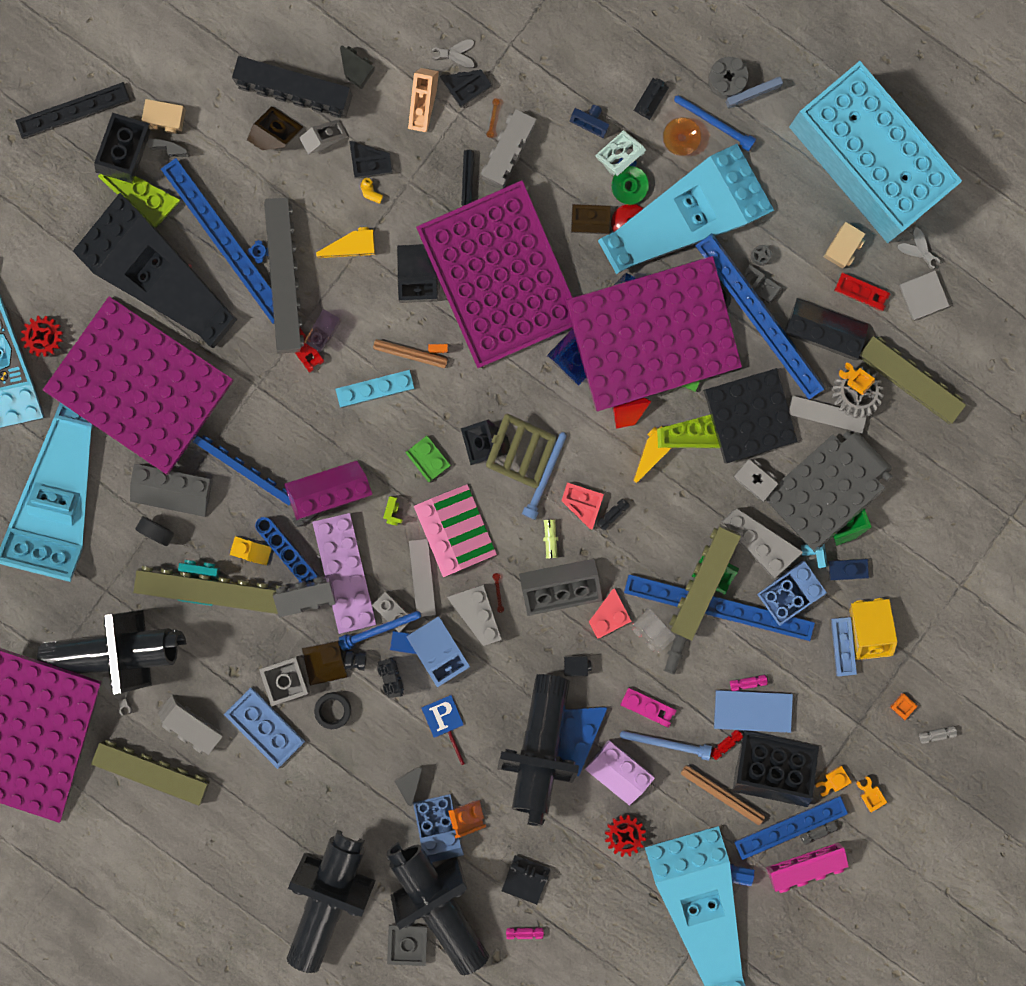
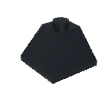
(479, 441)

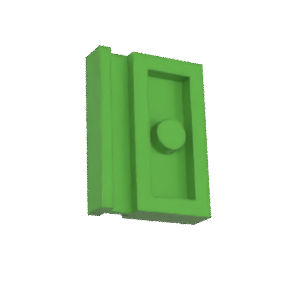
(427, 459)

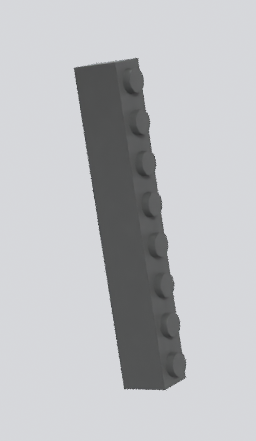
(282, 275)

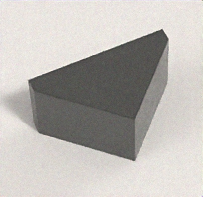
(408, 784)

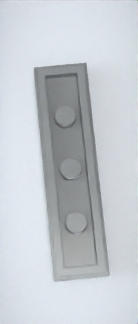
(825, 414)
(422, 577)

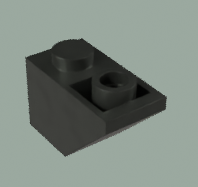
(355, 68)

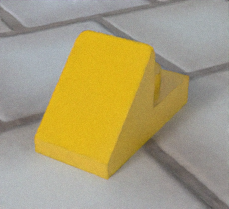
(250, 551)

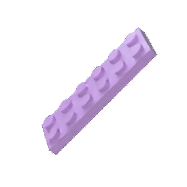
(345, 570)

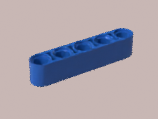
(283, 547)

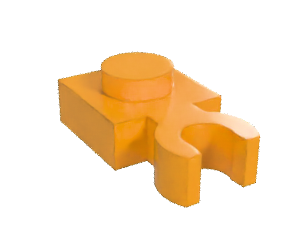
(858, 380)
(836, 780)
(872, 796)

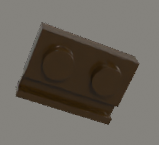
(590, 219)

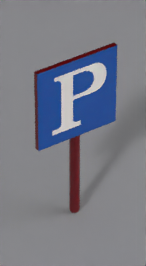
(442, 718)

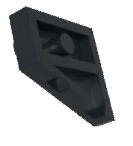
(466, 85)
(369, 161)

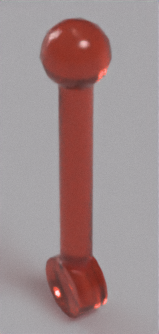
(496, 577)

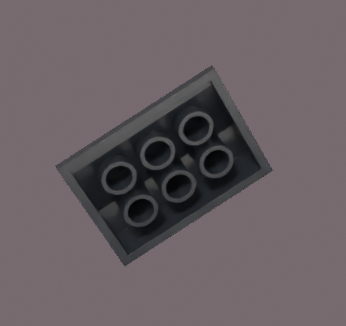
(776, 769)

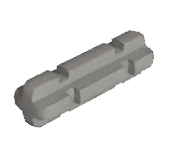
(937, 735)

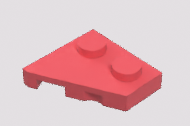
(582, 503)
(609, 615)

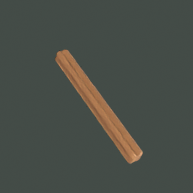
(722, 795)

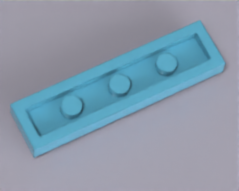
(374, 388)

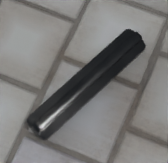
(467, 180)

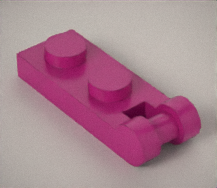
(647, 707)

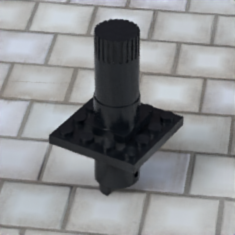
(124, 651)
(539, 760)
(330, 888)
(430, 895)

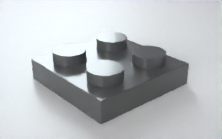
(407, 945)

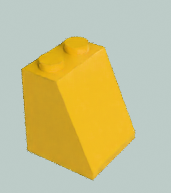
(873, 629)

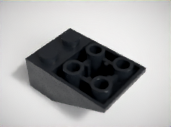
(415, 275)

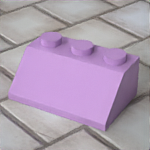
(619, 772)

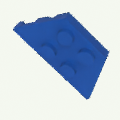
(579, 733)

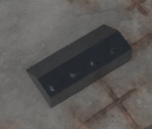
(826, 329)

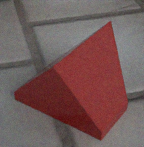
(630, 412)

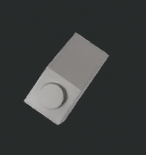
(322, 136)

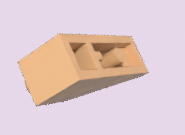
(423, 98)

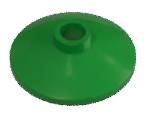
(638, 187)

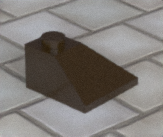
(273, 130)
(324, 662)

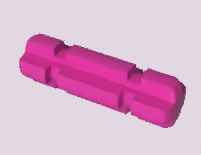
(750, 682)
(524, 933)

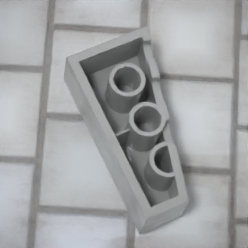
(510, 146)
(765, 546)

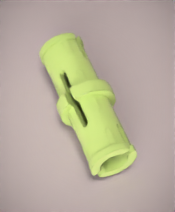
(550, 538)

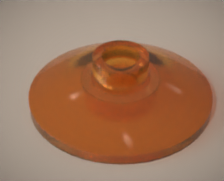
(685, 127)

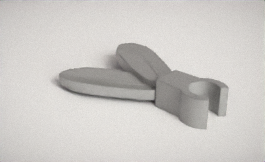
(455, 53)
(920, 249)
(120, 696)

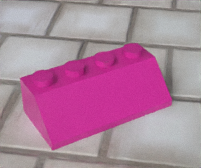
(807, 867)

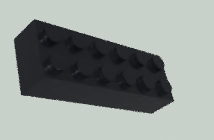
(292, 86)

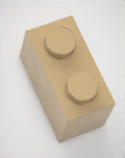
(163, 116)
(844, 244)

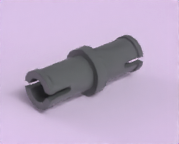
(675, 654)

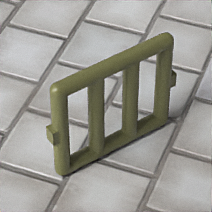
(505, 469)

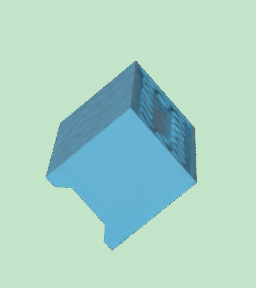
(874, 152)

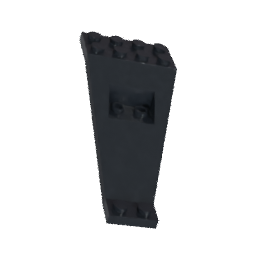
(126, 249)

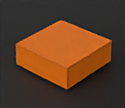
(438, 348)
(903, 706)

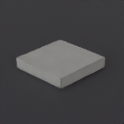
(924, 295)

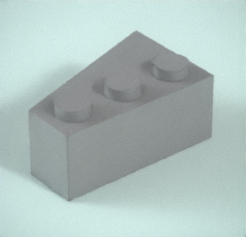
(477, 613)
(189, 726)

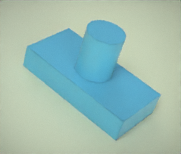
(820, 554)

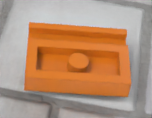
(467, 818)

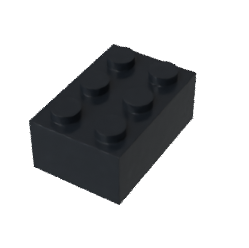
(122, 148)

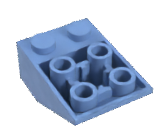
(791, 592)
(438, 651)
(436, 829)

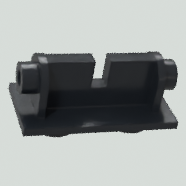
(651, 98)

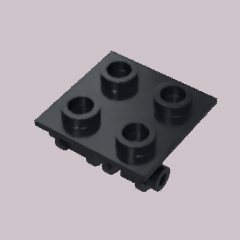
(391, 686)
(526, 879)

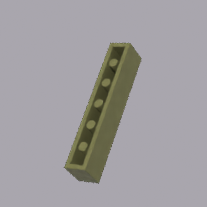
(911, 380)
(705, 581)
(150, 772)

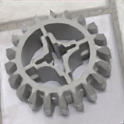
(842, 391)

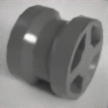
(763, 252)

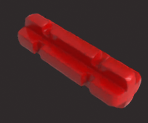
(726, 744)

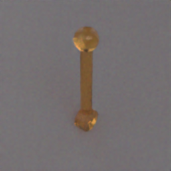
(490, 133)

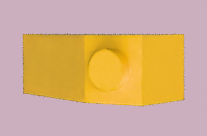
(353, 244)
(650, 455)

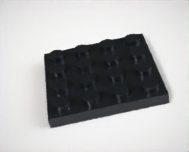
(750, 415)

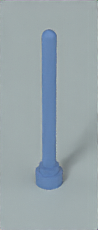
(531, 510)
(702, 751)

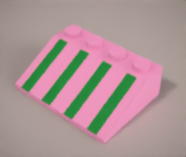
(455, 530)

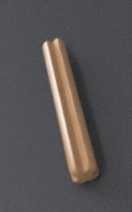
(410, 353)

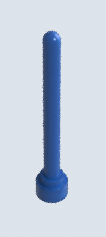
(746, 141)
(348, 641)

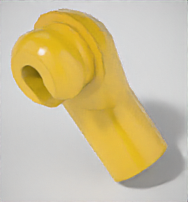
(368, 191)

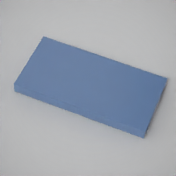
(753, 711)
(264, 728)

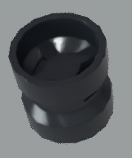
(360, 660)

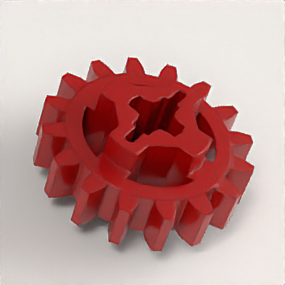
(37, 329)
(631, 824)

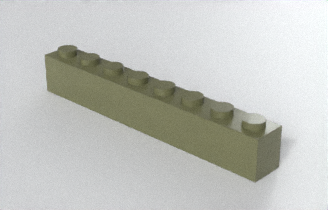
(205, 589)

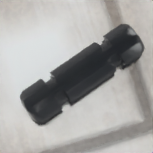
(613, 514)

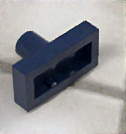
(590, 121)
(848, 569)

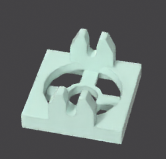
(624, 141)

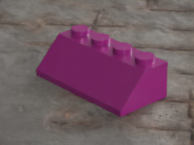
(328, 489)

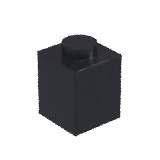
(576, 665)

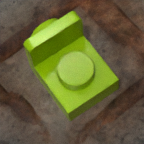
(392, 507)

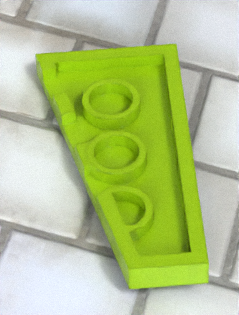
(150, 200)
(689, 434)

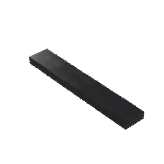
(73, 110)

